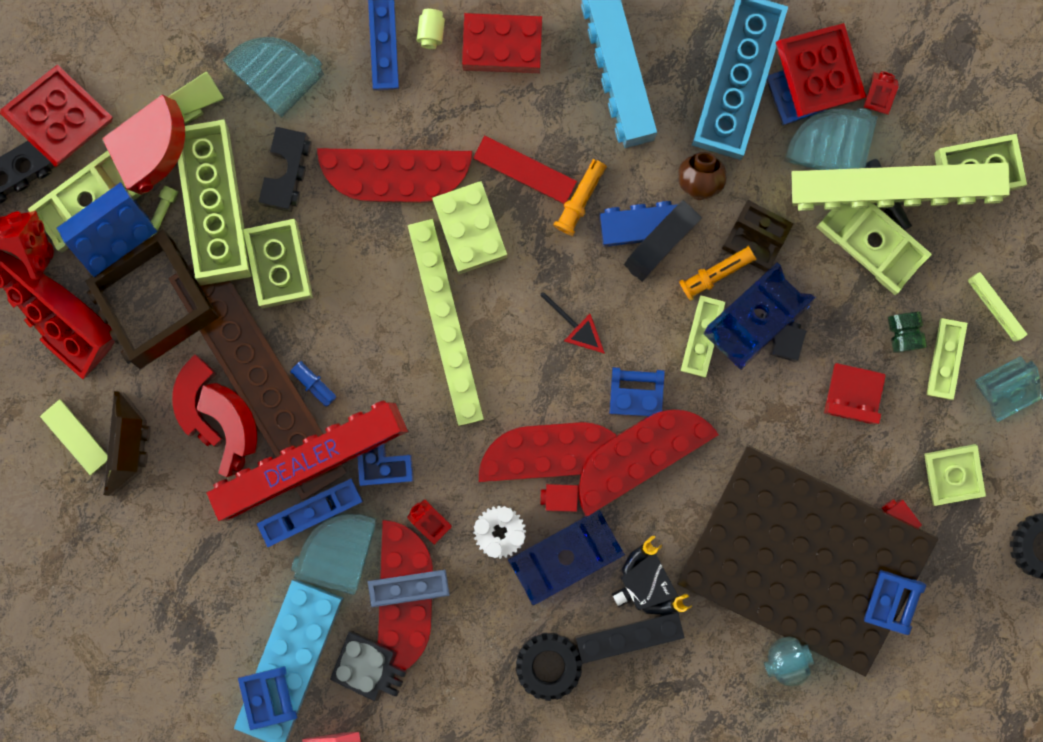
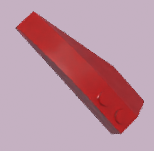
(62, 319)

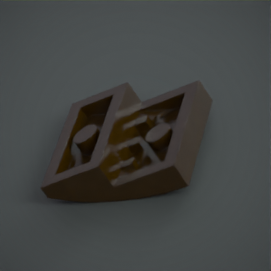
(760, 231)

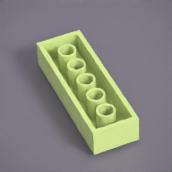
(213, 204)

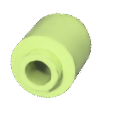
(430, 28)

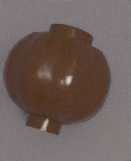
(702, 175)

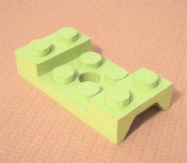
(64, 200)
(890, 262)

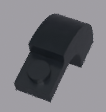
(662, 240)

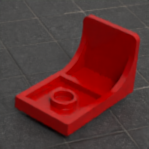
(26, 238)

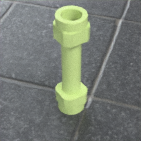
(167, 196)

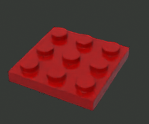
(820, 69)
(56, 115)

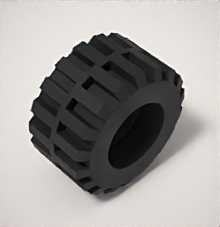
(1023, 545)
(559, 687)

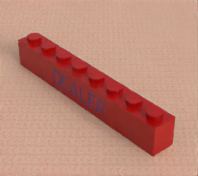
(307, 461)

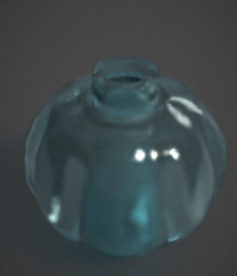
(789, 661)

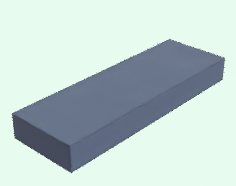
(408, 588)

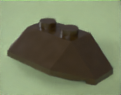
(126, 444)

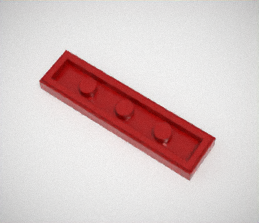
(524, 170)

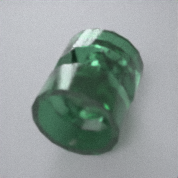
(907, 332)

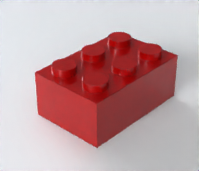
(502, 43)

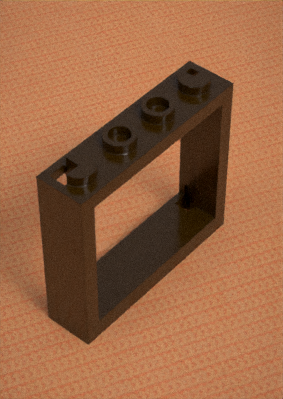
(175, 333)

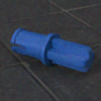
(313, 383)

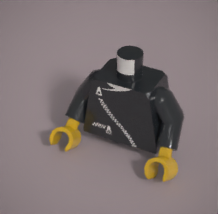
(648, 583)

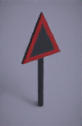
(584, 333)

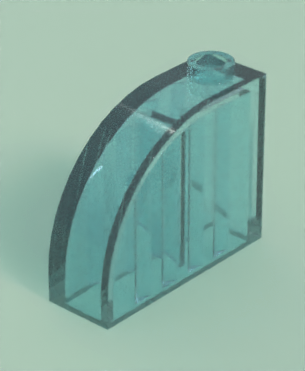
(275, 71)
(833, 140)
(336, 552)

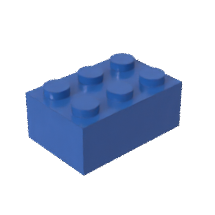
(106, 229)

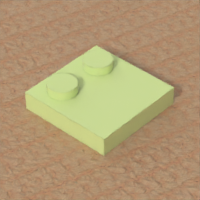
(955, 474)

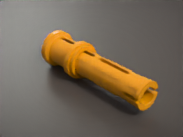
(575, 207)
(746, 256)

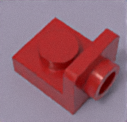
(881, 92)
(428, 521)

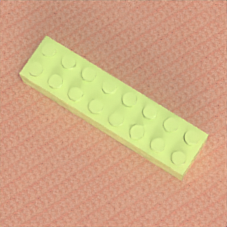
(900, 184)

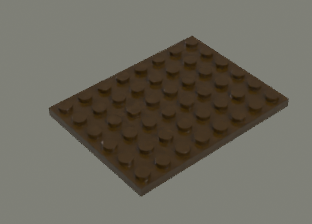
(803, 558)

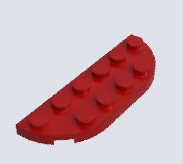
(394, 174)
(542, 451)
(640, 455)
(408, 624)

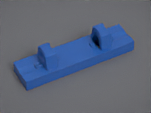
(309, 512)

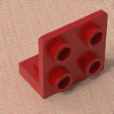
(855, 394)

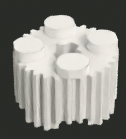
(494, 545)

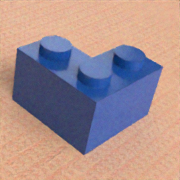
(378, 469)

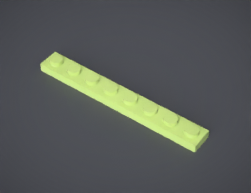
(445, 322)

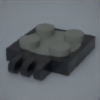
(367, 667)

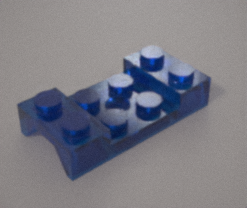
(741, 332)
(540, 567)

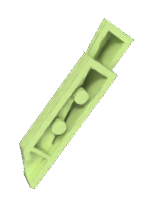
(195, 96)

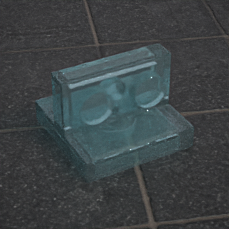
(1011, 387)

